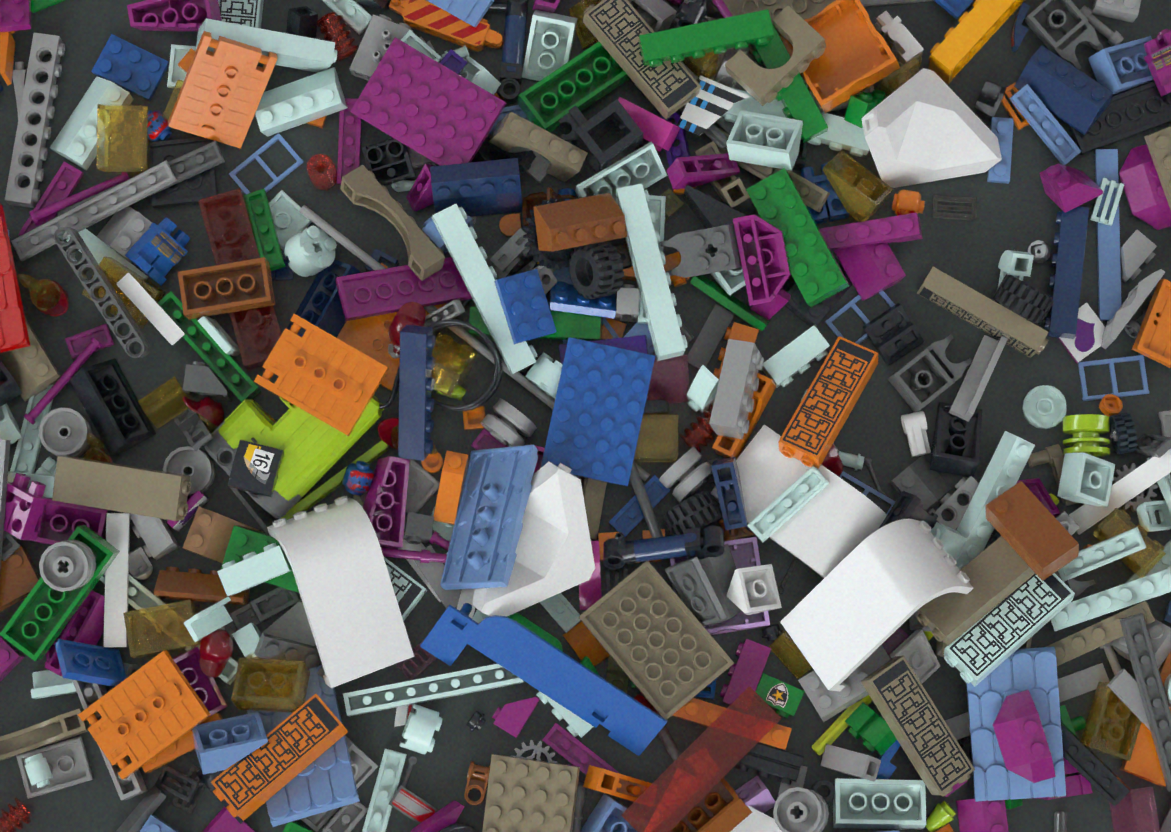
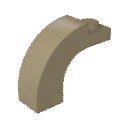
(730, 188)

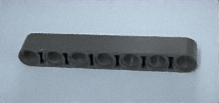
(92, 287)

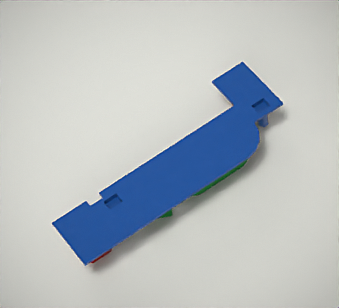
(541, 663)

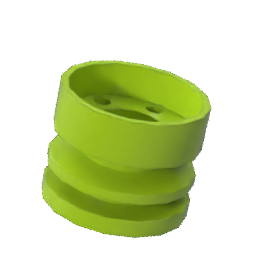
(1086, 434)

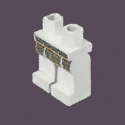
(898, 38)

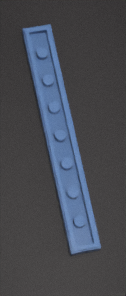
(1108, 239)

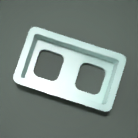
(1147, 516)

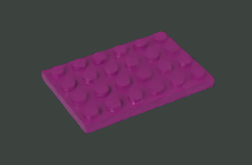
(427, 106)

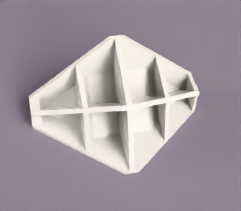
(927, 134)
(552, 546)

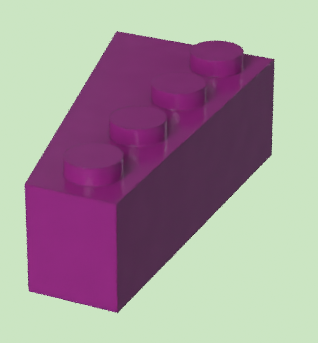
(172, 14)
(387, 500)

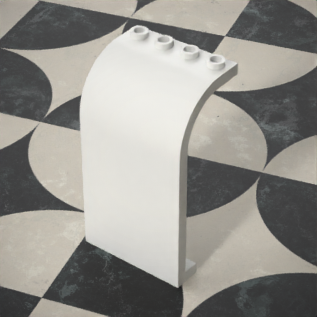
(825, 526)
(344, 589)
(871, 597)

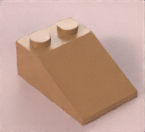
(210, 534)

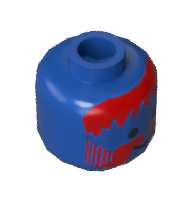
(157, 127)
(358, 478)

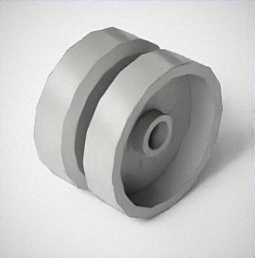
(62, 421)
(511, 422)
(201, 464)
(689, 477)
(70, 577)
(790, 803)

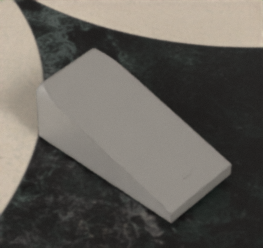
(346, 818)

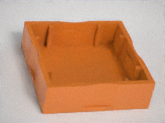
(852, 57)

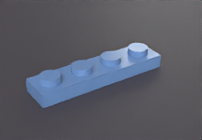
(1045, 124)

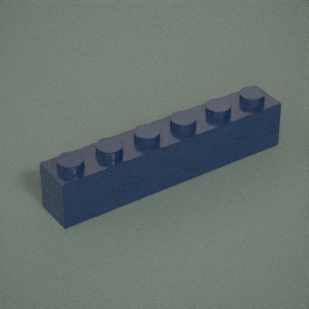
(1068, 272)
(415, 392)

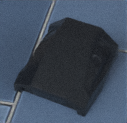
(389, 161)

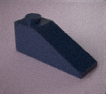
(729, 492)

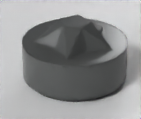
(1040, 251)

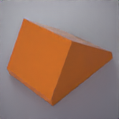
(585, 644)

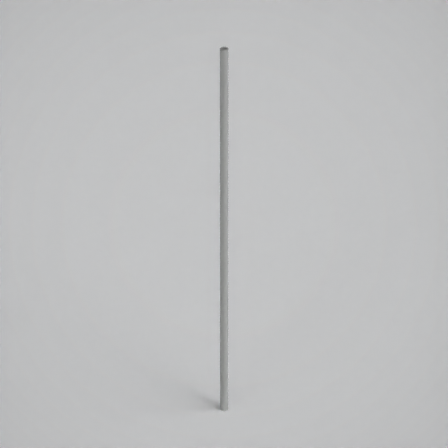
(457, 330)

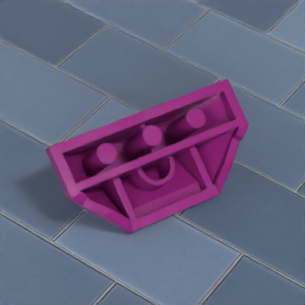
(1144, 189)
(761, 257)
(84, 627)
(1023, 738)

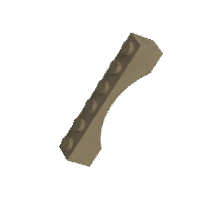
(366, 191)
(42, 734)

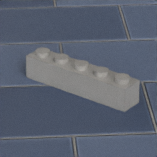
(446, 312)

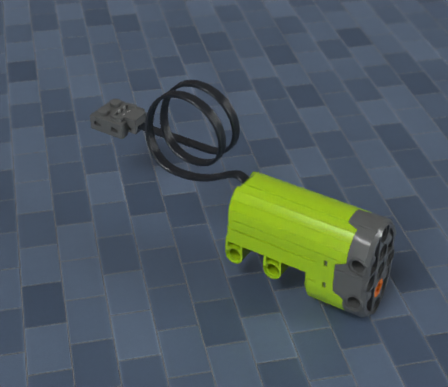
(315, 446)

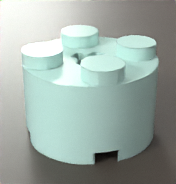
(310, 251)
(545, 374)
(420, 729)

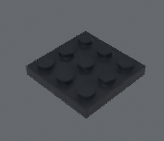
(186, 191)

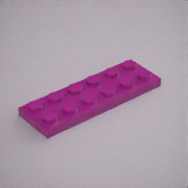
(390, 288)

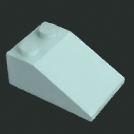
(548, 44)

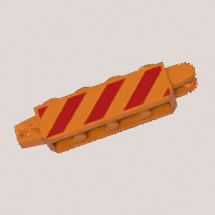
(441, 24)

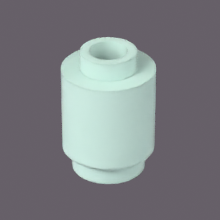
(38, 770)

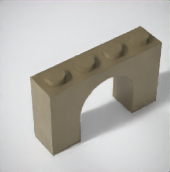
(766, 83)
(516, 131)

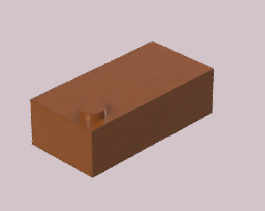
(226, 288)
(1032, 530)
(17, 578)

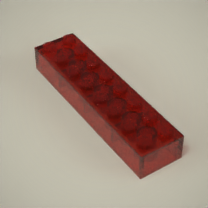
(234, 241)
(702, 764)

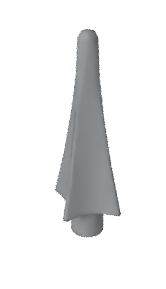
(19, 77)

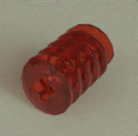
(334, 33)
(316, 165)
(699, 432)
(14, 817)

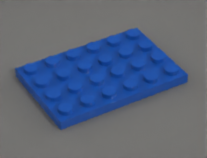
(598, 410)

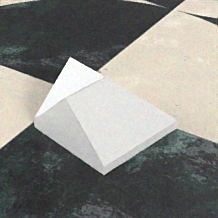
(754, 589)

